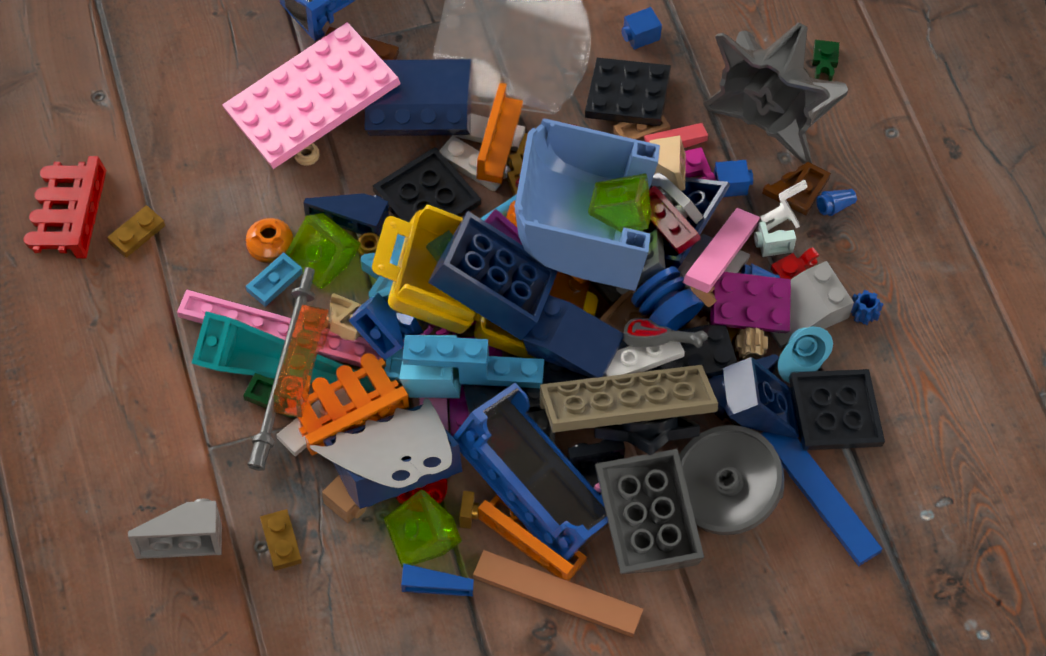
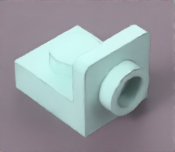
(774, 243)

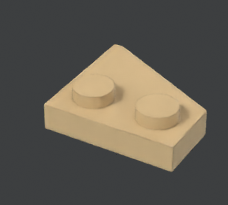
(340, 312)

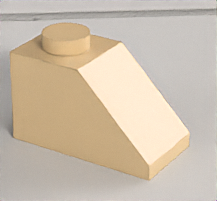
(672, 160)

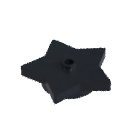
(651, 434)

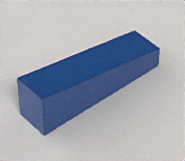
(434, 582)

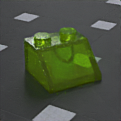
(322, 247)

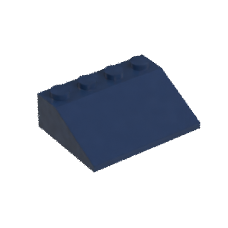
(428, 102)
(493, 276)
(367, 492)

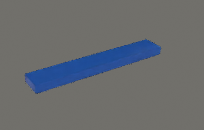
(825, 498)

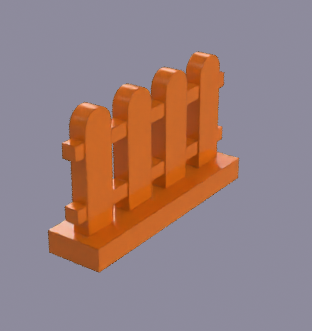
(362, 407)

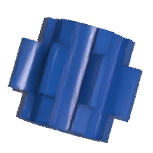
(866, 307)

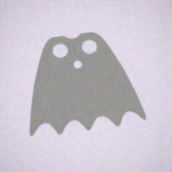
(382, 445)

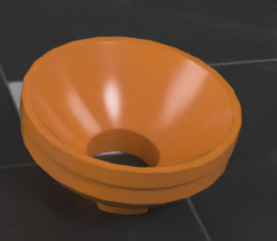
(268, 249)

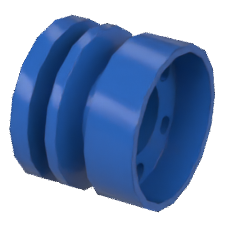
(666, 300)

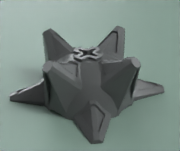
(773, 88)

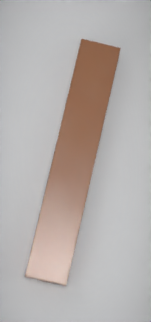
(558, 593)

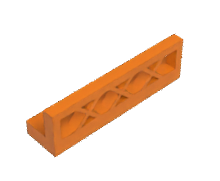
(498, 137)
(526, 542)

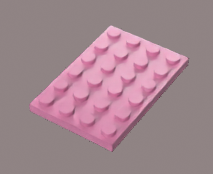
(311, 95)

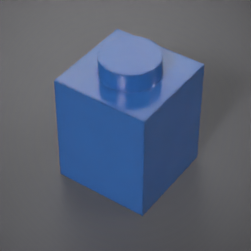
(641, 28)
(736, 174)

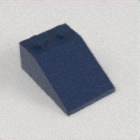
(573, 339)
(759, 399)

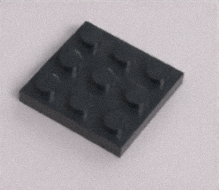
(628, 91)
(427, 182)
(836, 409)

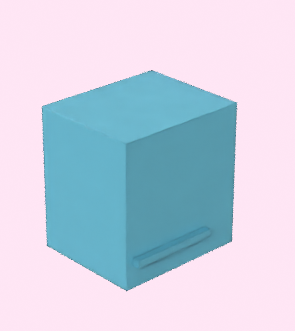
(431, 380)

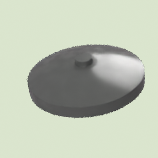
(731, 479)

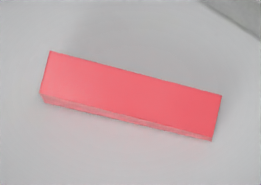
(689, 135)

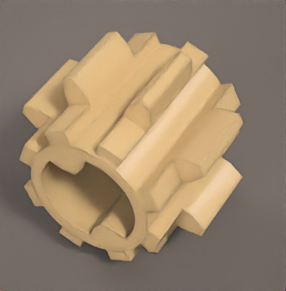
(751, 343)

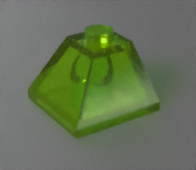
(622, 202)
(421, 530)

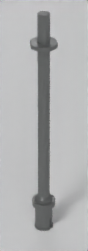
(263, 441)

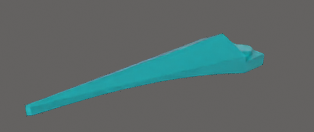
(243, 349)

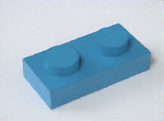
(274, 279)

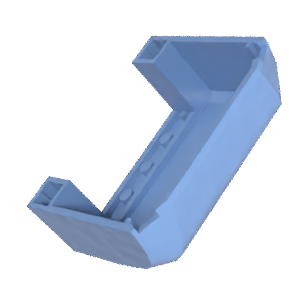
(555, 196)

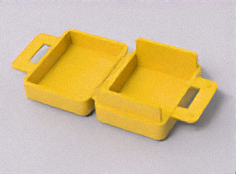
(418, 298)

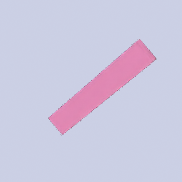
(721, 250)

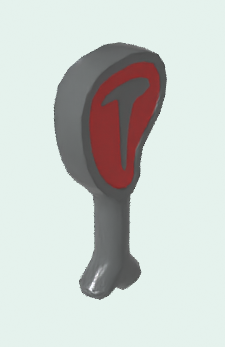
(646, 333)

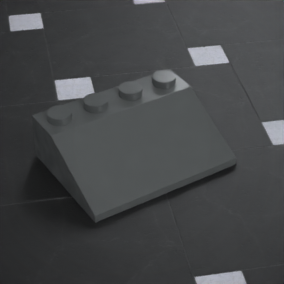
(649, 513)

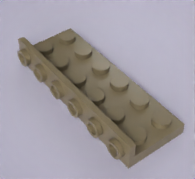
(627, 398)

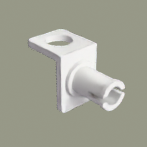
(784, 211)

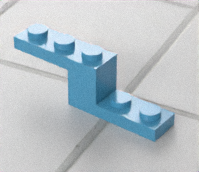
(473, 361)

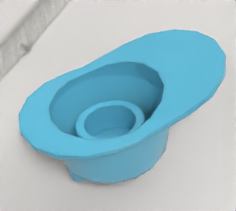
(805, 351)

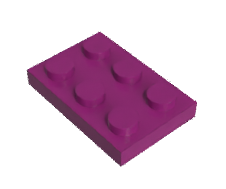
(752, 302)

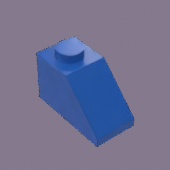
(378, 326)

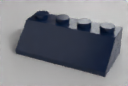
(706, 197)

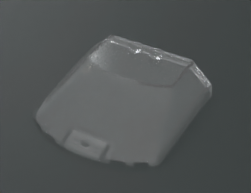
(527, 44)

